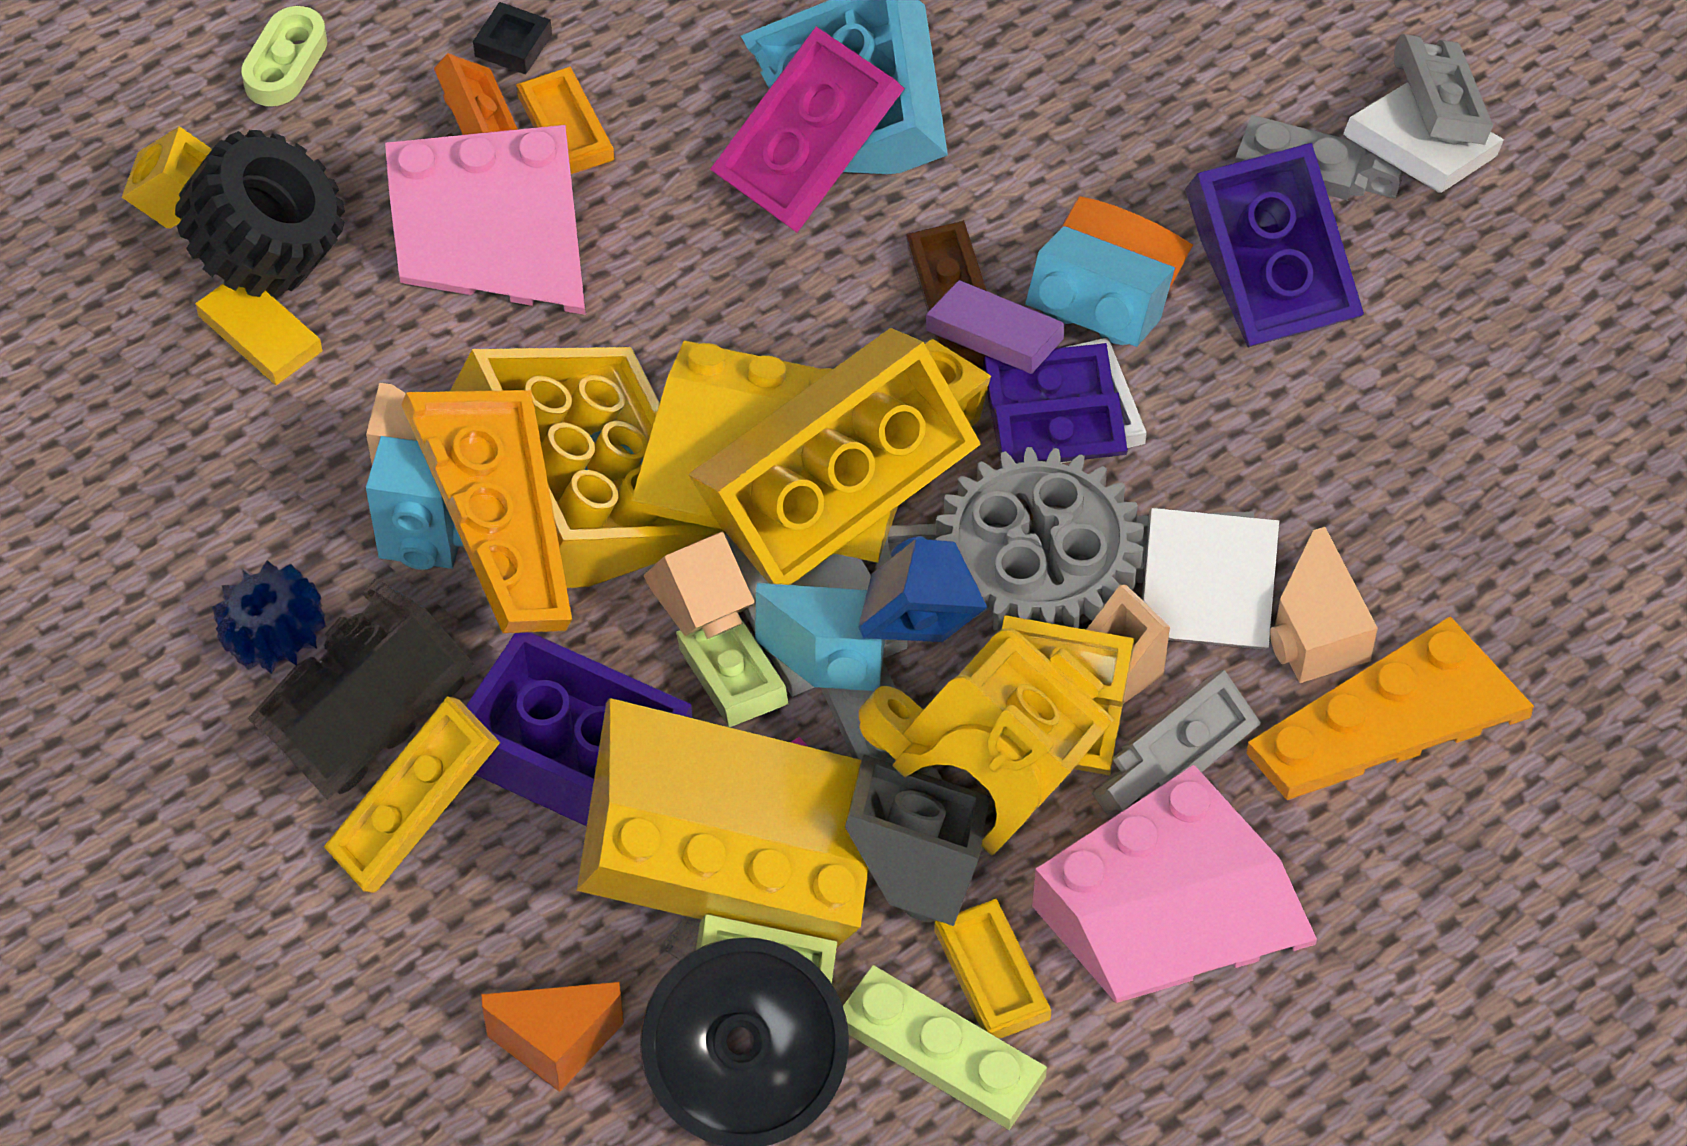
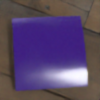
(1059, 406)

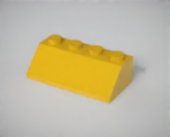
(836, 457)

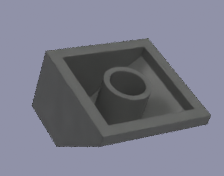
(917, 838)

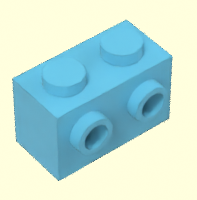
(1099, 286)
(408, 508)

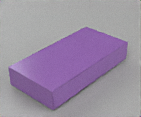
(995, 326)

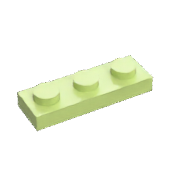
(942, 1047)

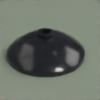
(793, 1050)

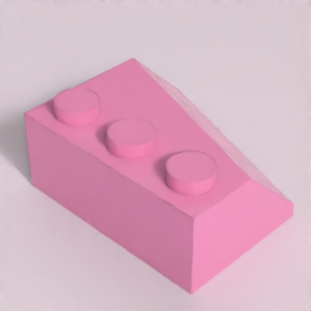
(487, 215)
(1170, 892)

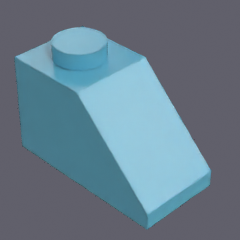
(819, 635)

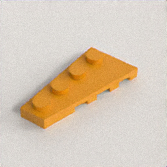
(497, 492)
(1397, 707)

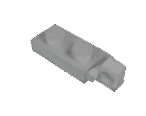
(1343, 163)
(1187, 734)

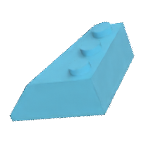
(893, 39)

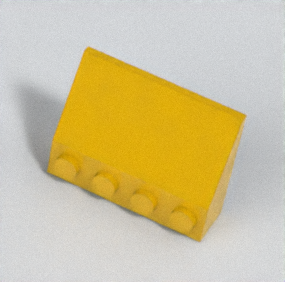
(573, 398)
(706, 406)
(722, 825)

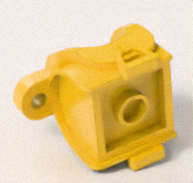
(1003, 719)

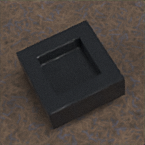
(512, 38)

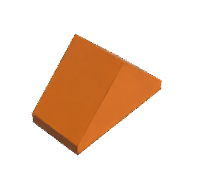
(554, 1027)

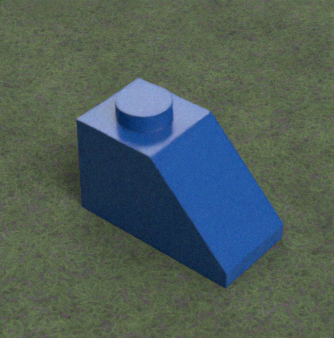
(920, 593)

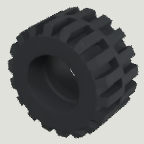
(259, 213)

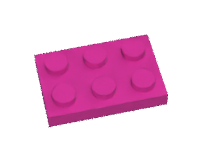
(807, 129)

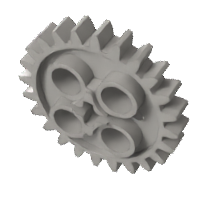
(1092, 526)

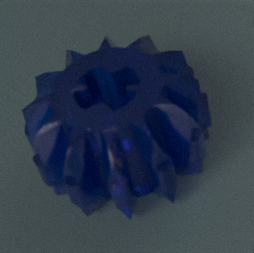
(269, 616)

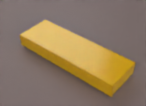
(411, 794)

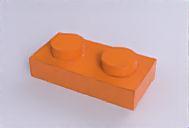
(473, 96)

